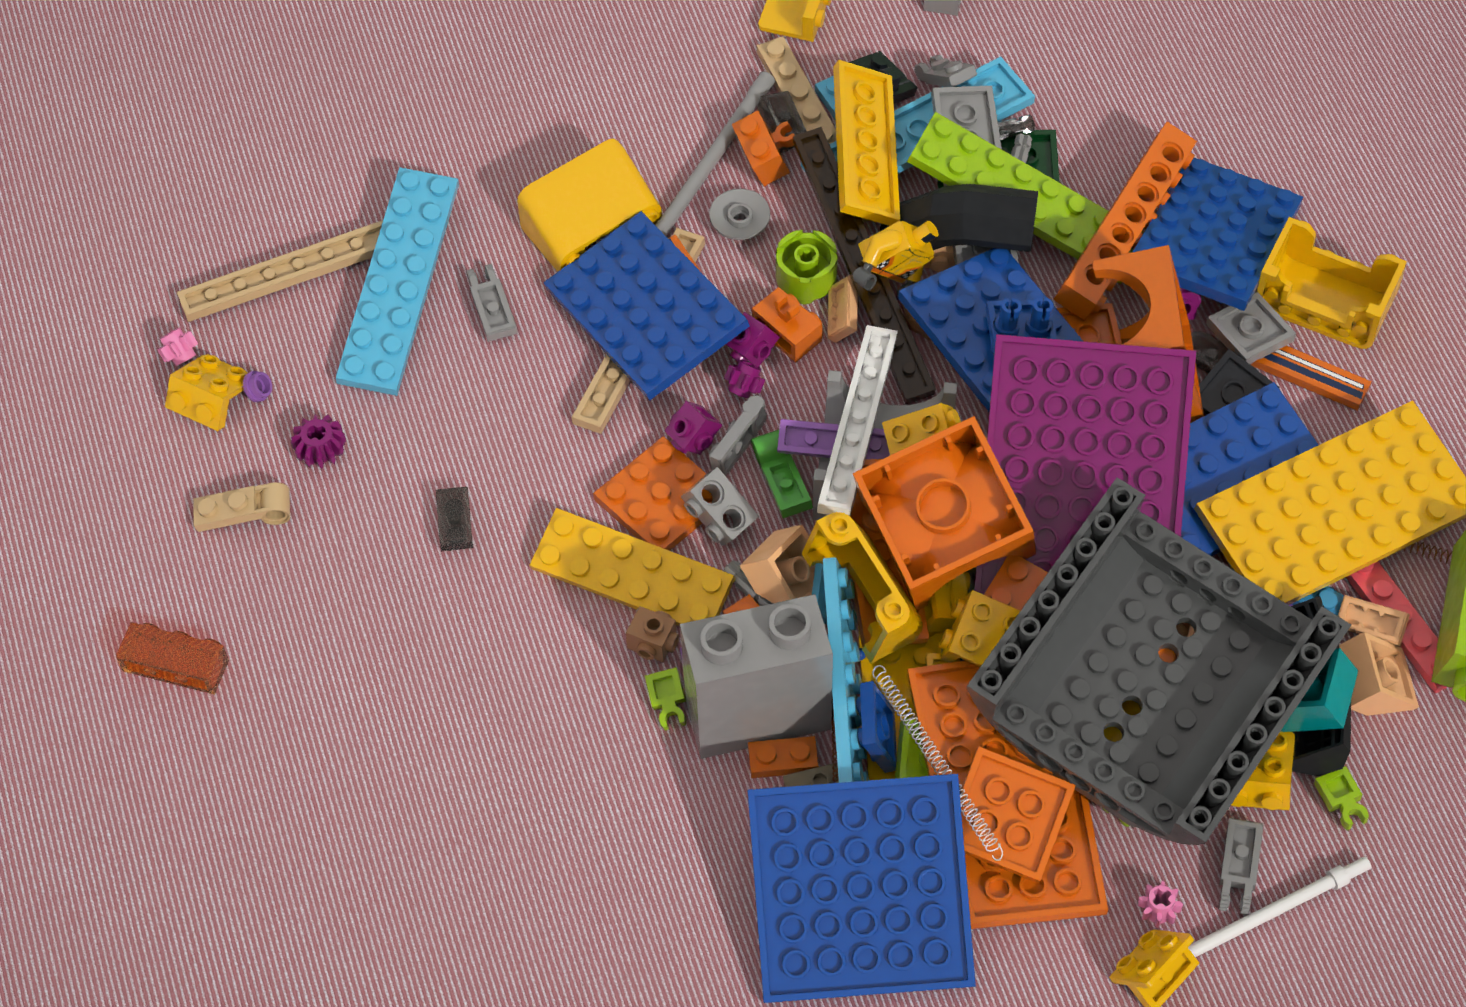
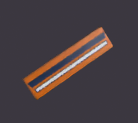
(1316, 376)

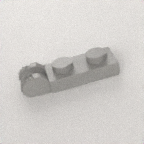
(945, 72)
(491, 305)
(739, 435)
(1240, 861)

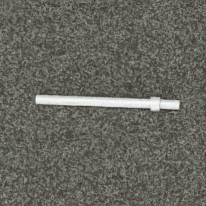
(1335, 878)

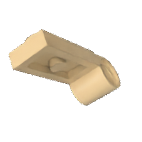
(264, 502)

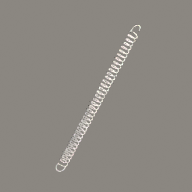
(936, 756)

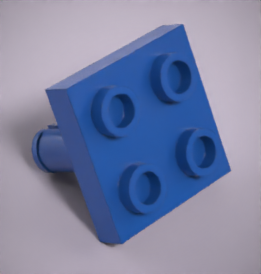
(1020, 318)

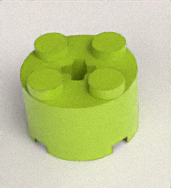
(806, 265)

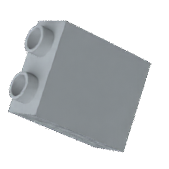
(757, 675)

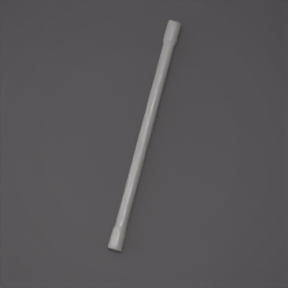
(760, 87)

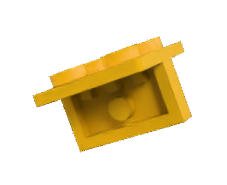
(1156, 966)

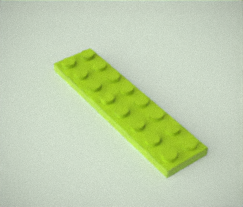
(964, 158)

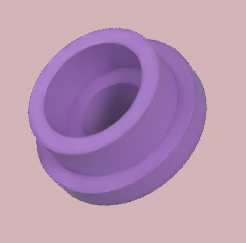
(257, 386)

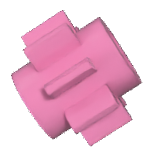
(177, 346)
(1160, 895)

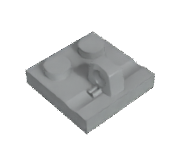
(1253, 331)

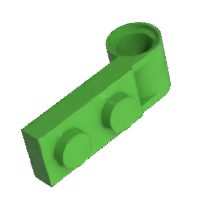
(781, 476)

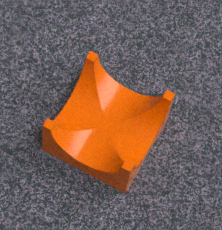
(1167, 323)
(944, 509)

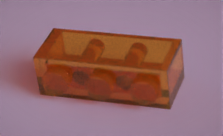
(172, 657)

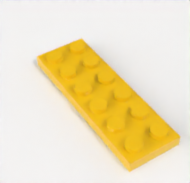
(866, 143)
(629, 569)

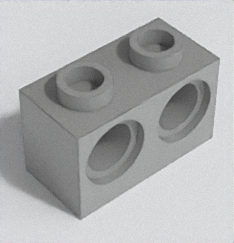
(725, 500)

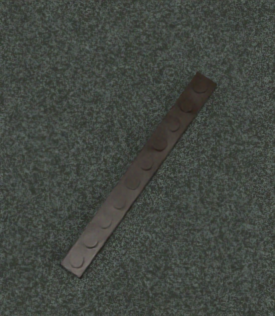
(848, 232)

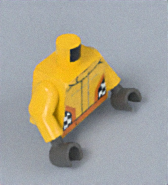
(896, 253)

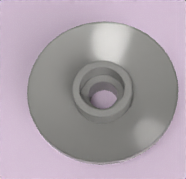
(739, 205)

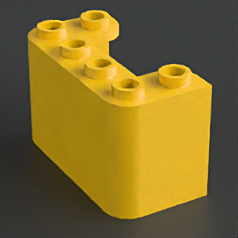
(1328, 290)

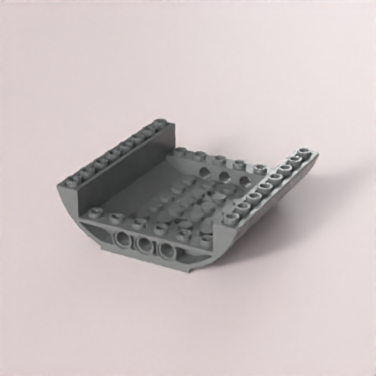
(1095, 642)

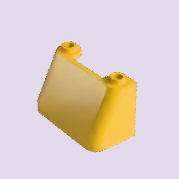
(584, 202)
(896, 617)

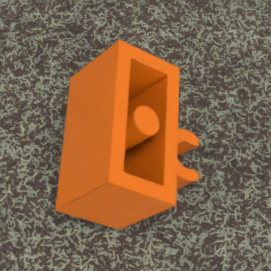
(763, 146)
(794, 325)

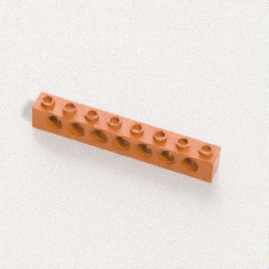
(1127, 218)

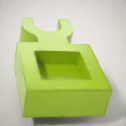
(666, 692)
(1341, 792)

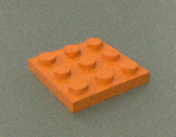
(649, 493)
(1020, 809)

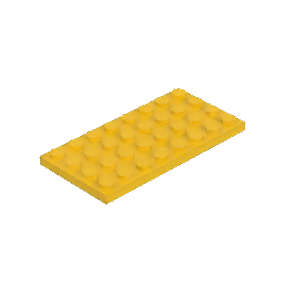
(1338, 505)

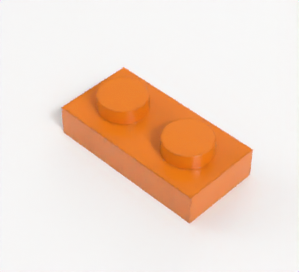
(782, 756)

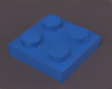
(878, 726)

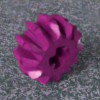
(318, 441)

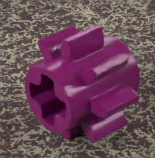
(744, 379)

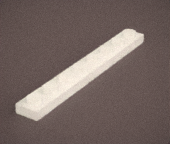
(857, 420)

